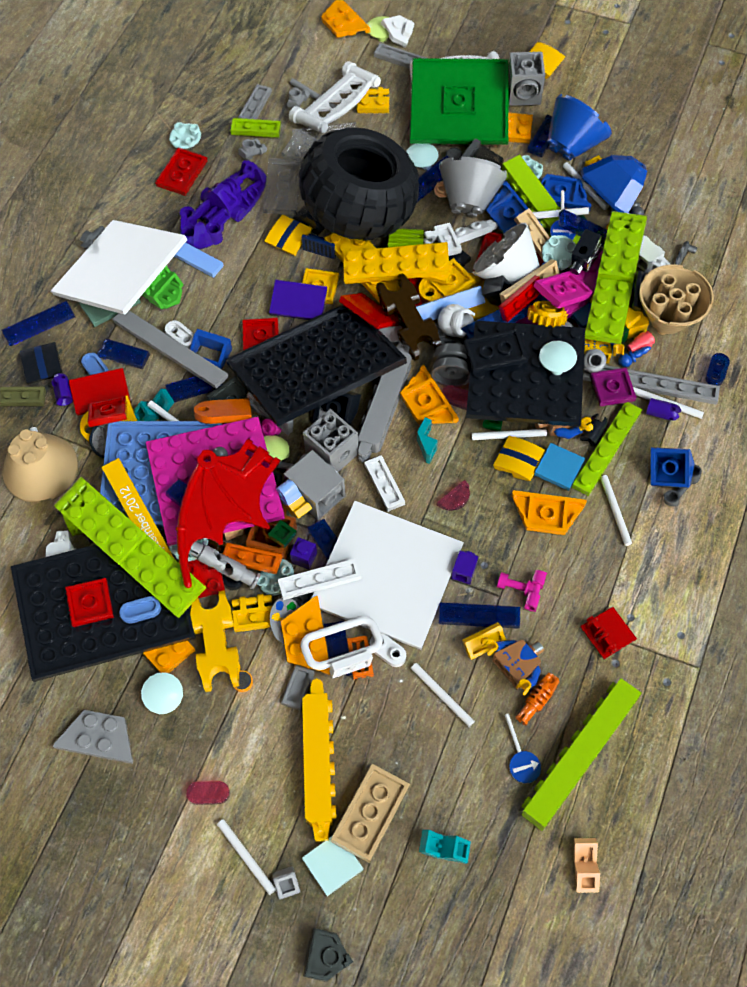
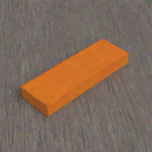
(254, 558)

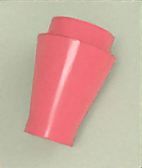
(642, 340)

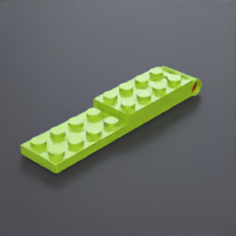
(616, 277)
(128, 546)

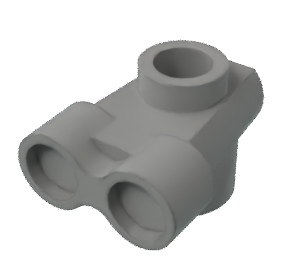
(297, 96)
(251, 148)

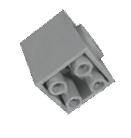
(526, 78)
(332, 440)
(317, 483)

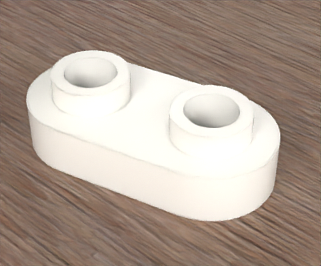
(182, 335)
(387, 649)

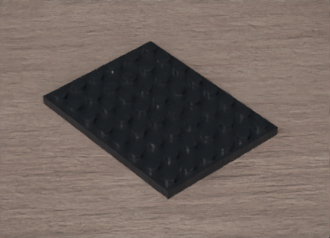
(314, 363)
(45, 618)

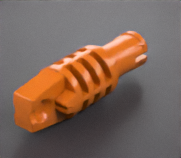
(538, 698)

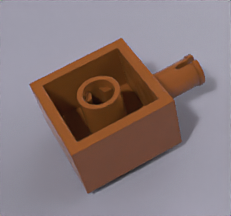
(259, 538)

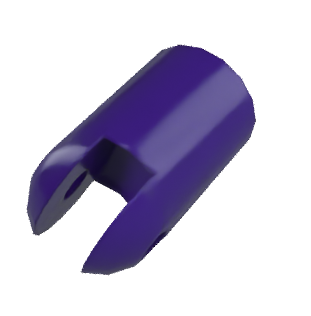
(62, 389)
(663, 409)

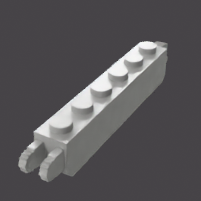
(382, 408)

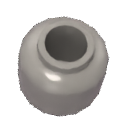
(594, 360)

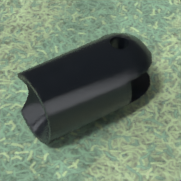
(598, 428)

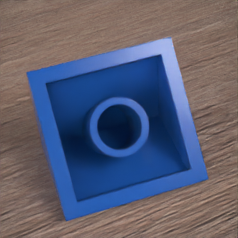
(671, 467)

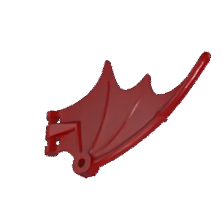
(221, 494)

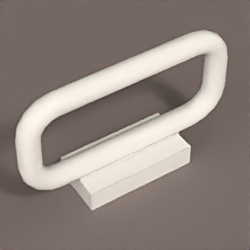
(347, 662)

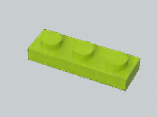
(255, 127)

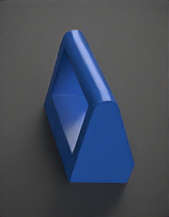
(213, 342)

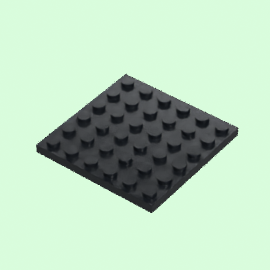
(528, 389)

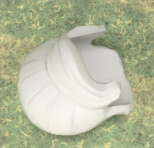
(453, 318)

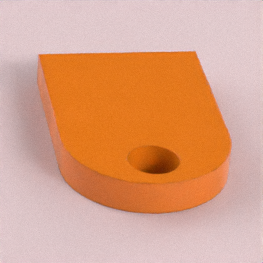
(223, 411)

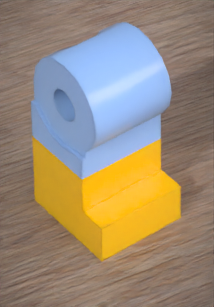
(293, 499)

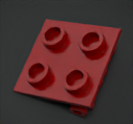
(208, 577)
(608, 632)

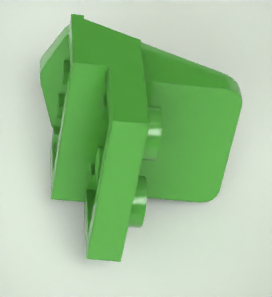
(165, 290)

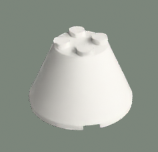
(511, 257)

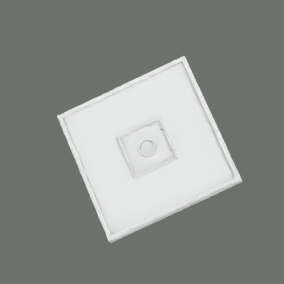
(119, 266)
(400, 570)

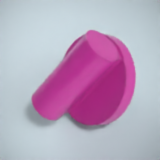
(269, 428)

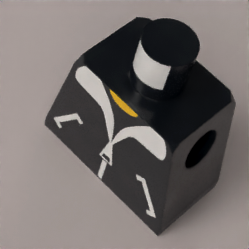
(585, 251)

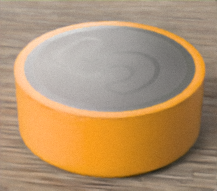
(245, 681)

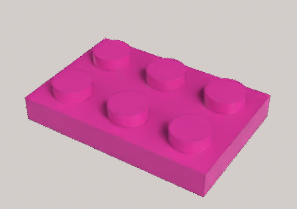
(563, 289)

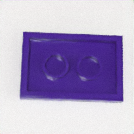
(297, 300)

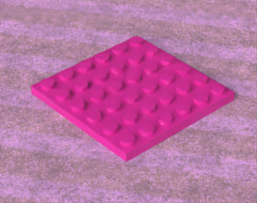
(176, 459)

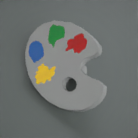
(279, 611)

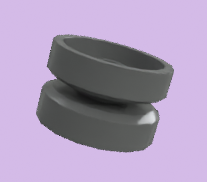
(451, 365)

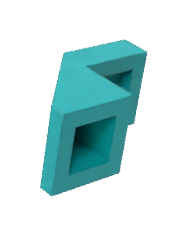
(144, 413)
(427, 444)
(444, 847)

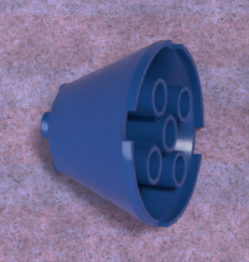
(575, 128)

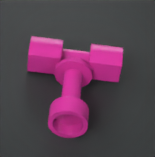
(530, 589)

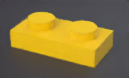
(475, 642)

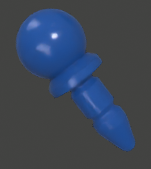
(627, 359)

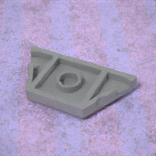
(97, 736)

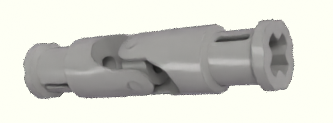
(214, 559)

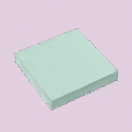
(332, 866)

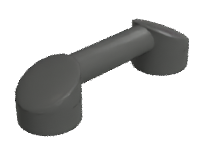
(672, 497)

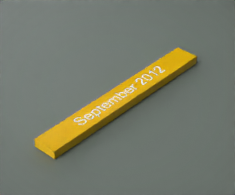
(132, 501)

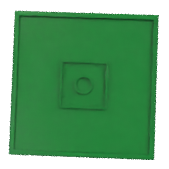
(459, 101)

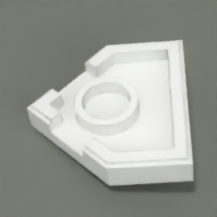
(398, 29)

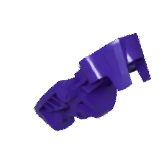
(219, 204)

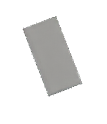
(297, 687)

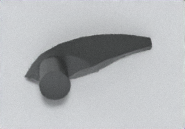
(683, 251)

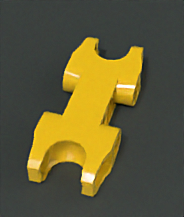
(216, 656)

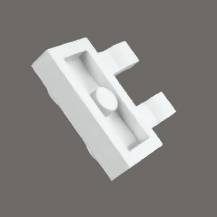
(444, 233)

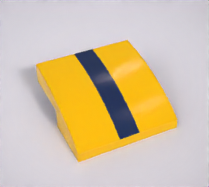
(287, 235)
(519, 458)

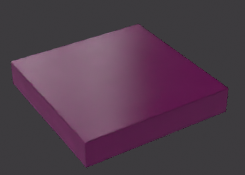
(613, 387)

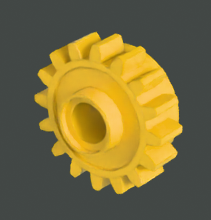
(546, 314)

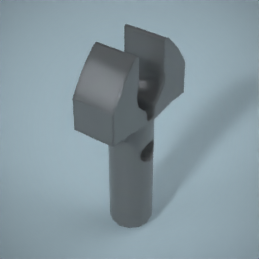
(88, 237)

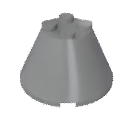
(471, 184)

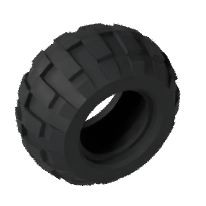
(359, 183)

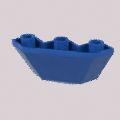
(616, 180)

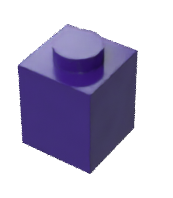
(303, 553)
(465, 567)

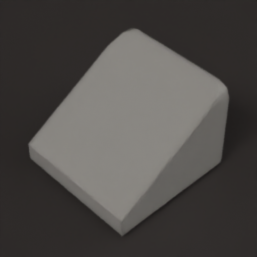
(286, 882)

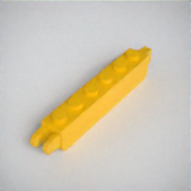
(317, 762)

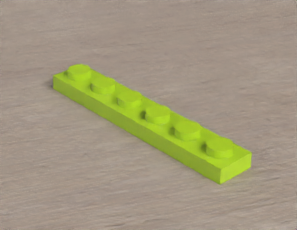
(607, 448)

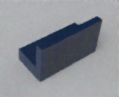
(317, 245)

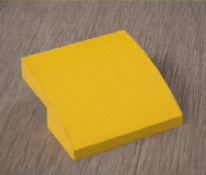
(551, 57)

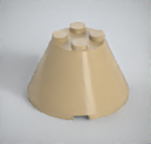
(675, 298)
(39, 466)

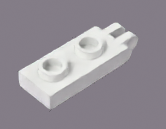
(475, 230)

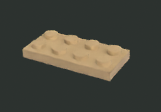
(370, 813)

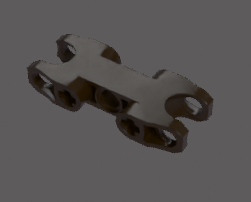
(403, 304)

